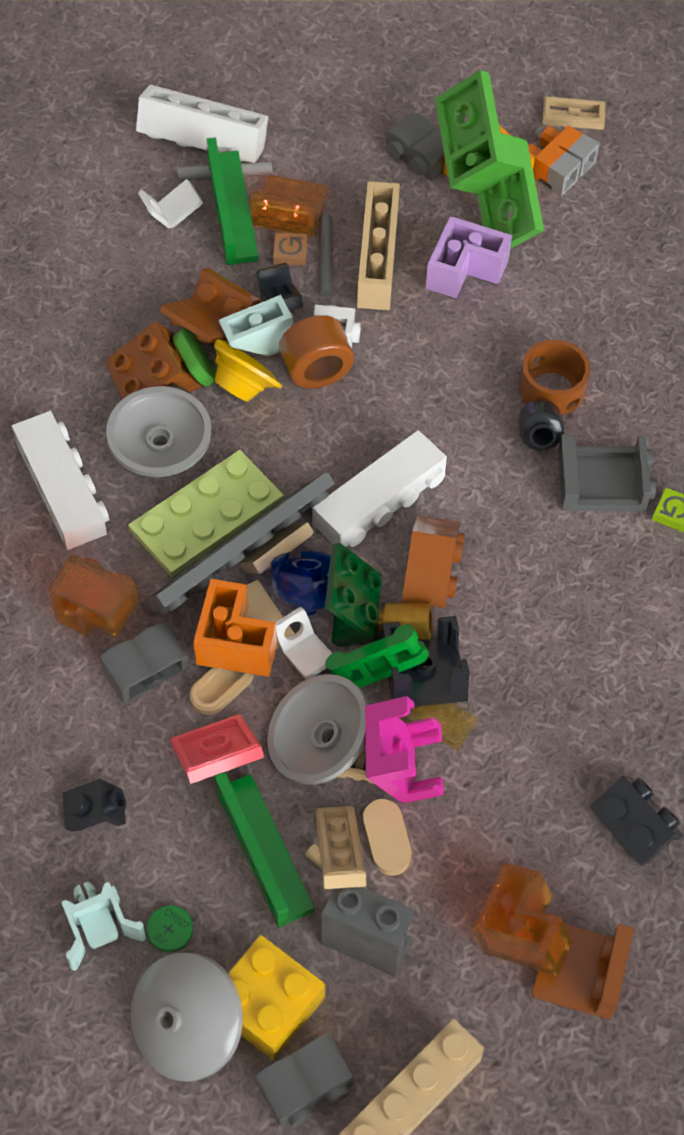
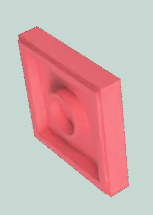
(216, 748)

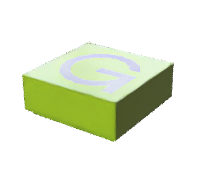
(670, 510)

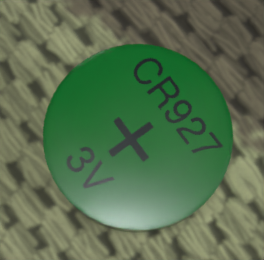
(170, 928)

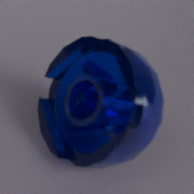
(301, 580)

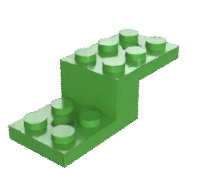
(488, 161)

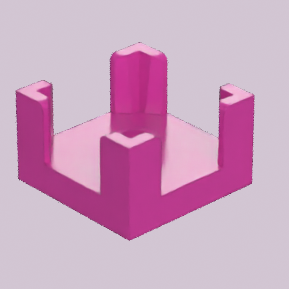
(392, 750)

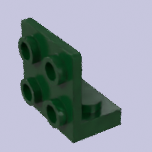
(352, 597)

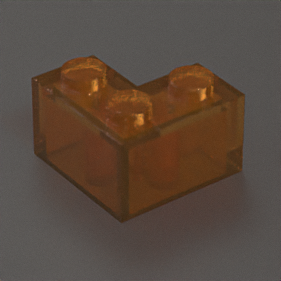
(92, 597)
(516, 924)

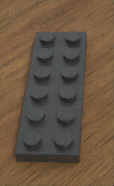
(230, 551)

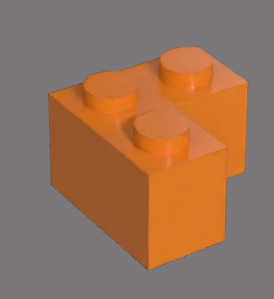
(228, 637)

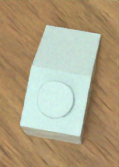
(258, 327)

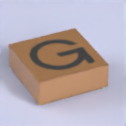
(290, 248)

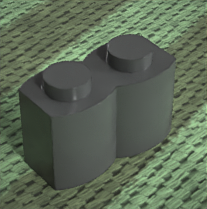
(417, 144)
(143, 661)
(305, 1081)

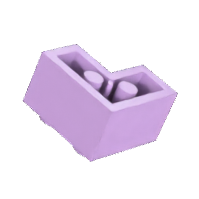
(466, 251)

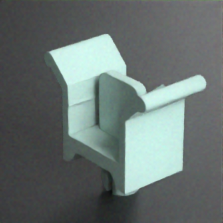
(97, 921)

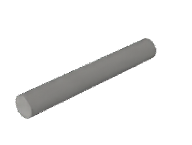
(202, 172)

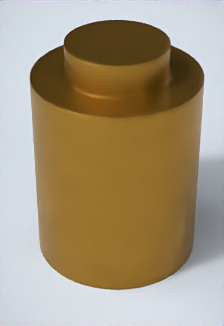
(415, 614)

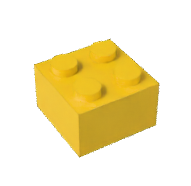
(274, 996)

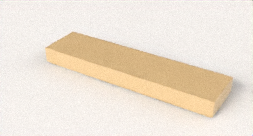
(340, 848)

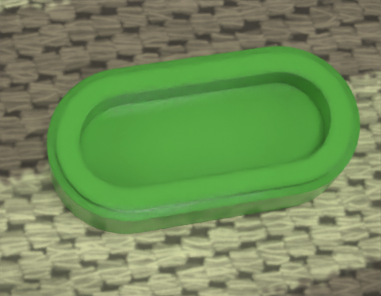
(194, 357)

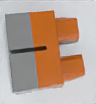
(564, 157)

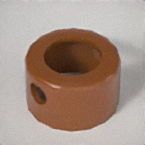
(316, 352)
(558, 358)

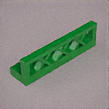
(231, 205)
(263, 849)

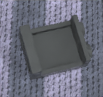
(605, 476)
(367, 927)

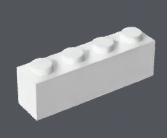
(193, 119)
(60, 480)
(380, 490)

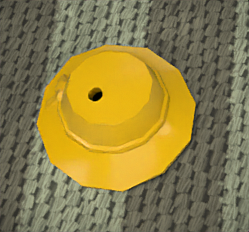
(241, 373)

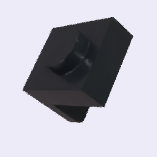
(277, 281)
(93, 804)

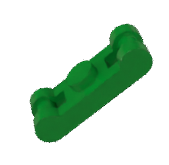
(376, 659)

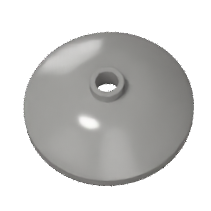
(158, 416)
(305, 722)
(204, 1015)

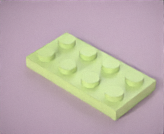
(205, 513)

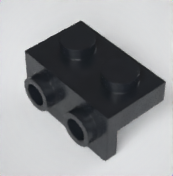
(636, 818)

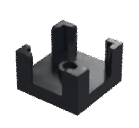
(438, 679)

